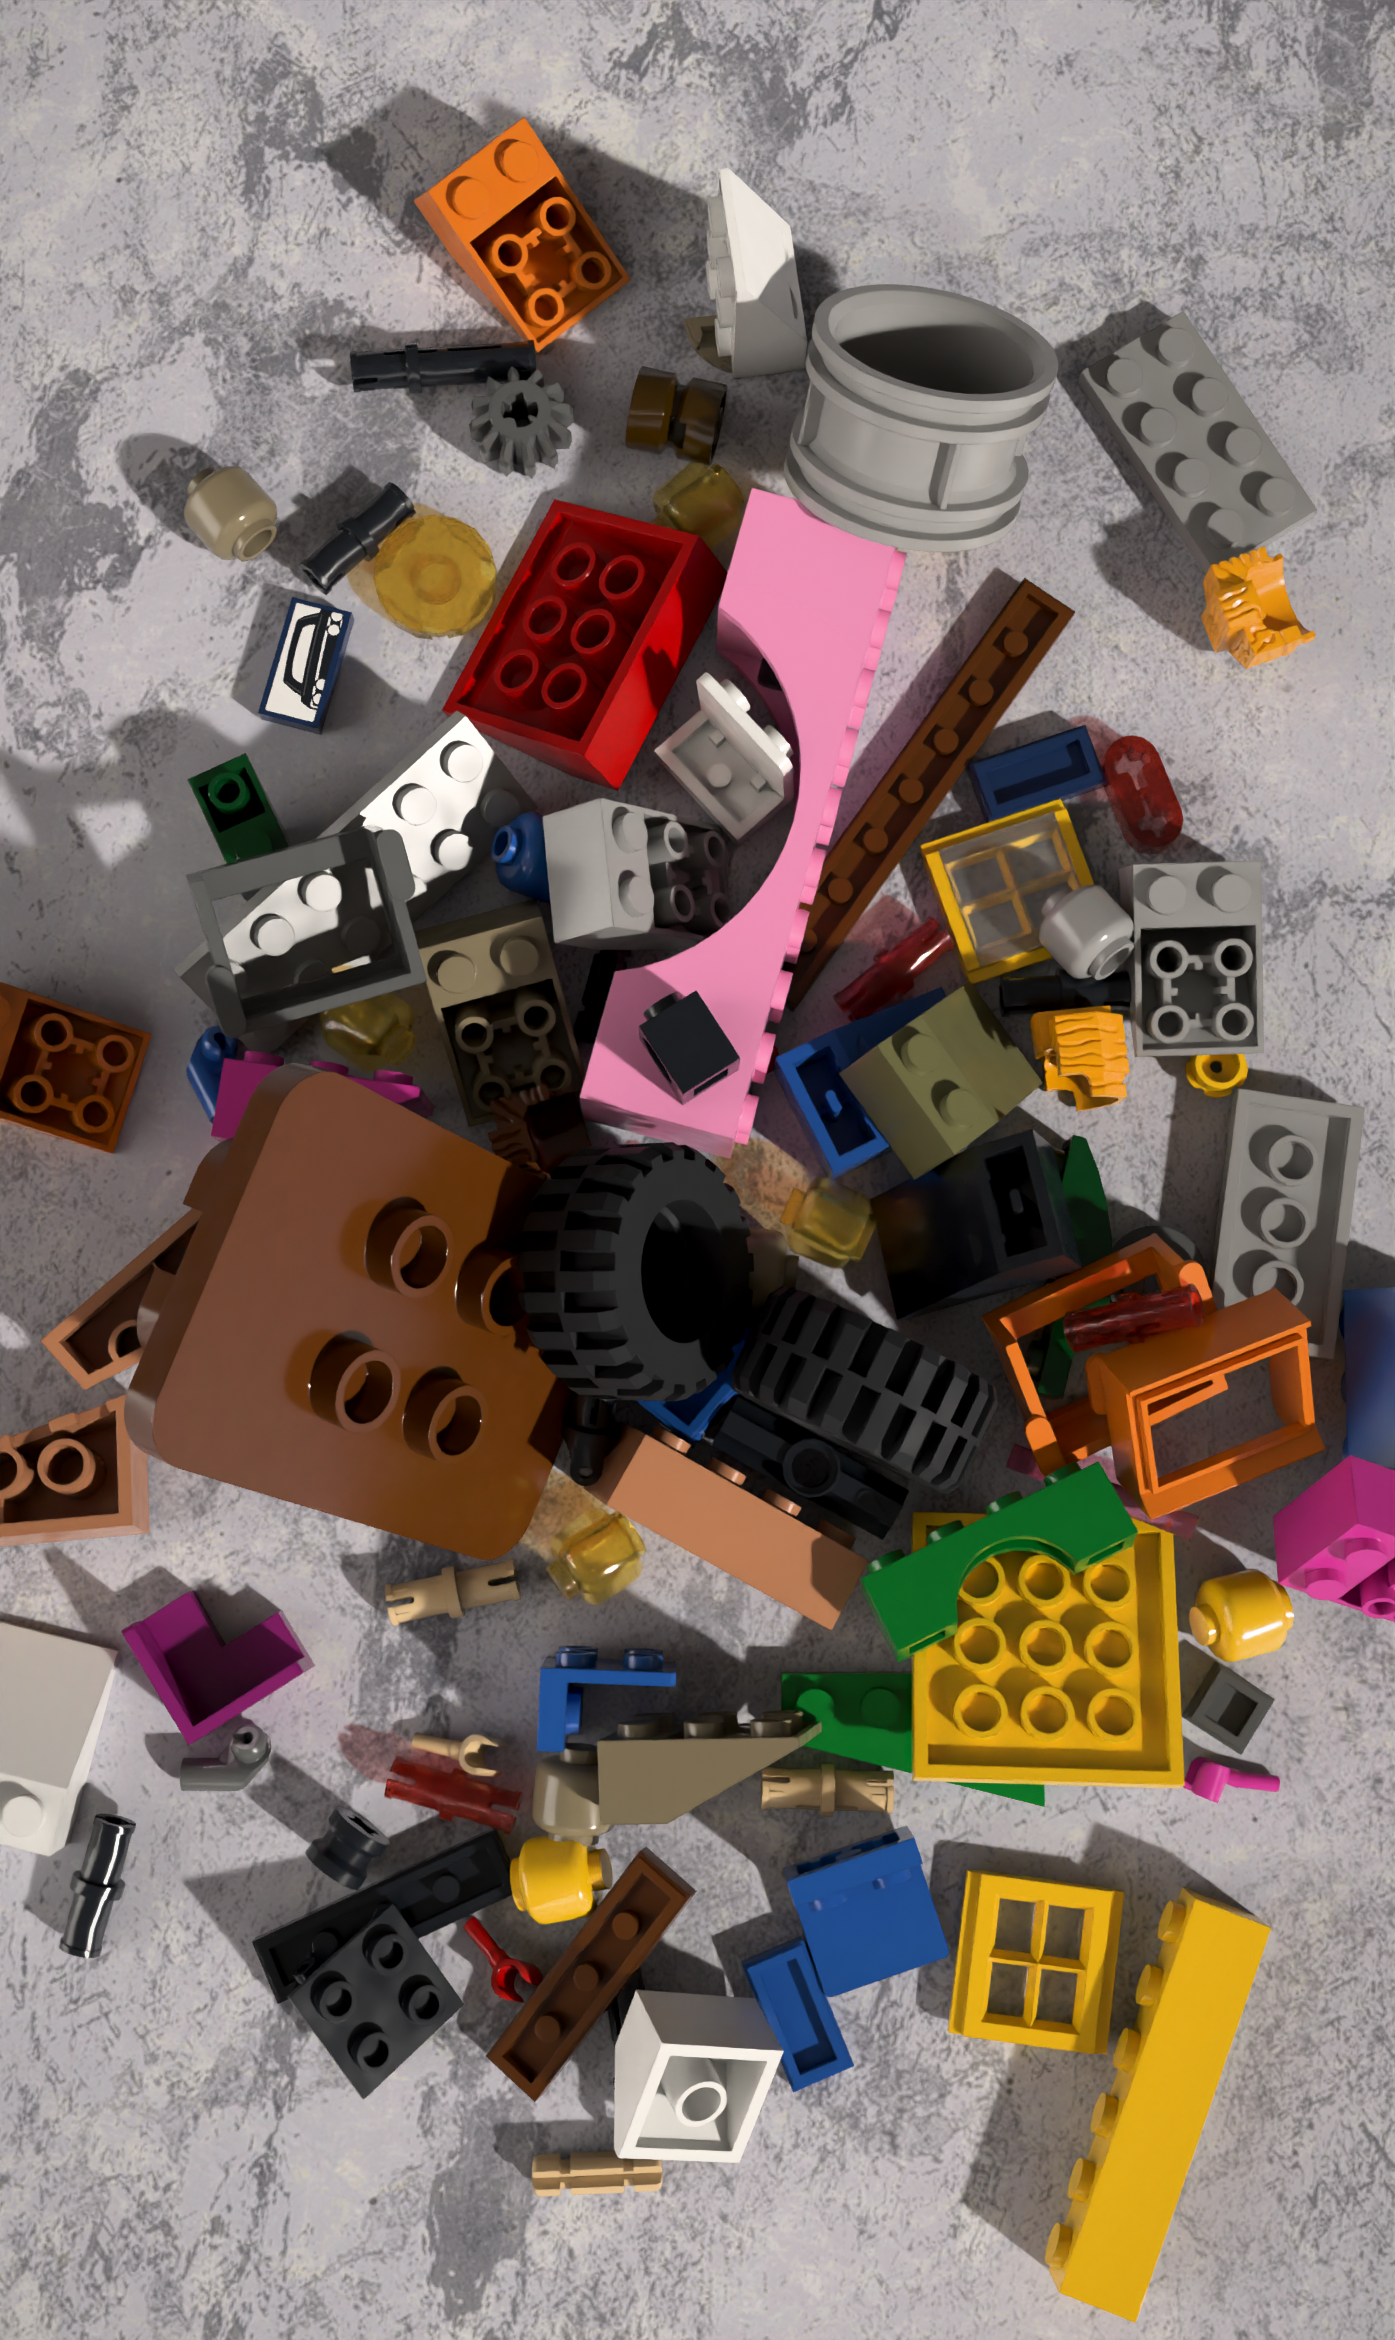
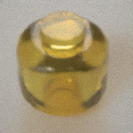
(700, 503)
(371, 1031)
(829, 1222)
(596, 1556)

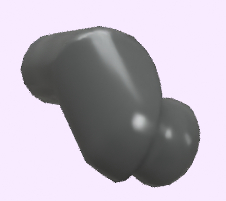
(233, 1767)

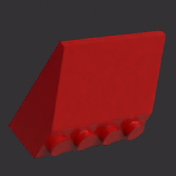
(589, 640)

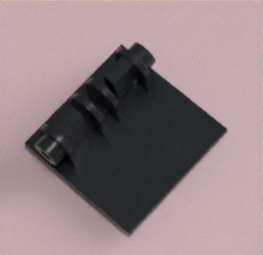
(374, 2000)

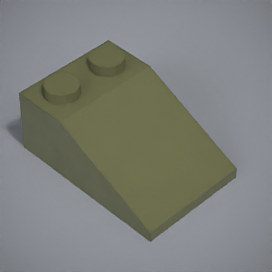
(941, 1080)

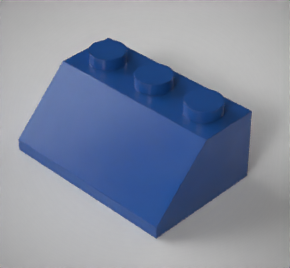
(1369, 1374)

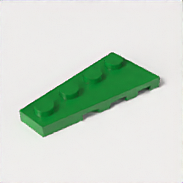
(871, 1721)

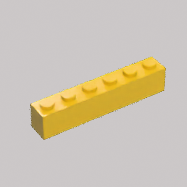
(1156, 2103)

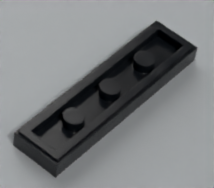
(425, 1895)

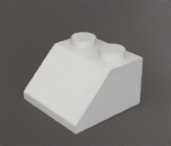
(691, 2076)

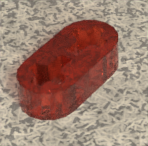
(1154, 789)

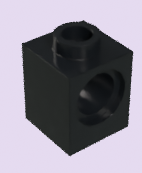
(687, 1045)

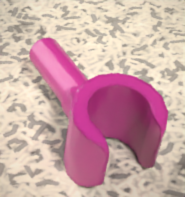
(1208, 1779)

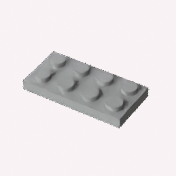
(1196, 443)
(1287, 1206)

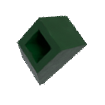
(238, 811)

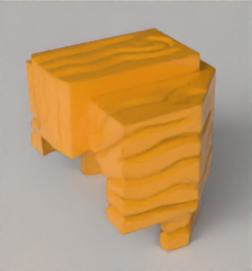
(1251, 609)
(1082, 1054)

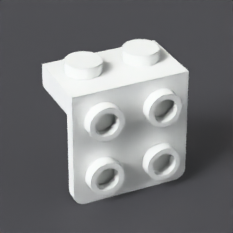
(729, 761)

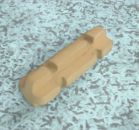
(594, 2174)

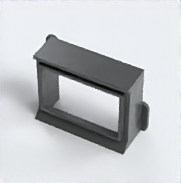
(394, 884)

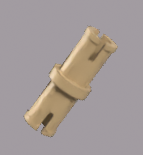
(452, 1592)
(827, 1790)

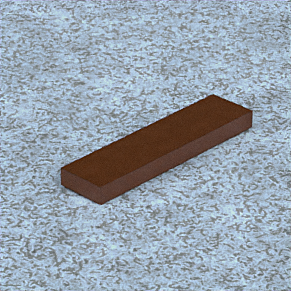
(591, 1973)

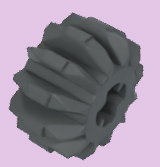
(521, 400)

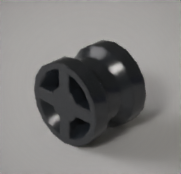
(347, 1848)

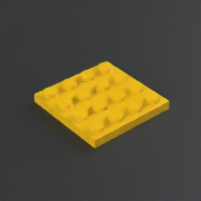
(1054, 1671)

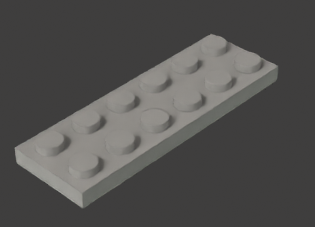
(447, 808)

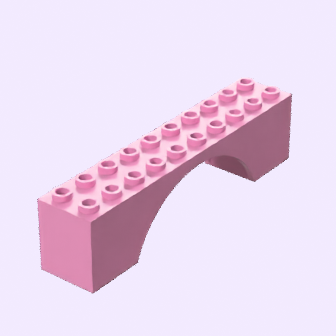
(819, 618)

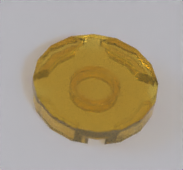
(435, 577)

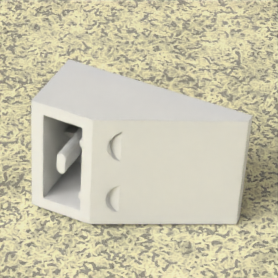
(753, 283)

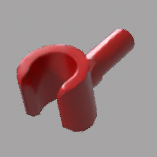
(504, 1967)

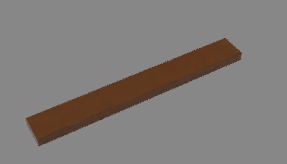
(925, 775)

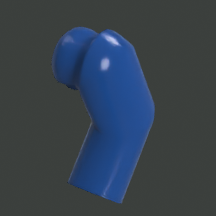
(206, 1066)

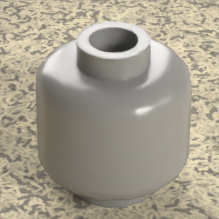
(1086, 931)

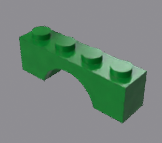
(1069, 1520)

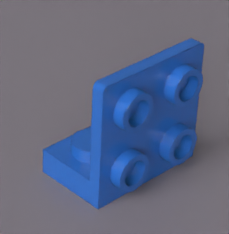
(562, 1705)
(866, 1911)

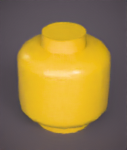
(1241, 1615)
(559, 1879)

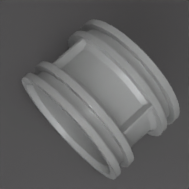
(918, 417)

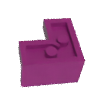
(202, 1676)

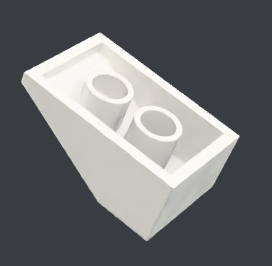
(49, 1729)

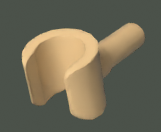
(468, 1752)

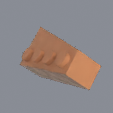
(73, 1480)
(728, 1526)

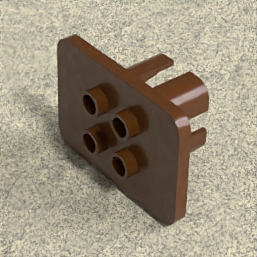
(353, 1322)

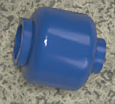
(522, 856)

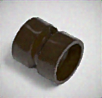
(675, 415)

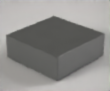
(1228, 1707)

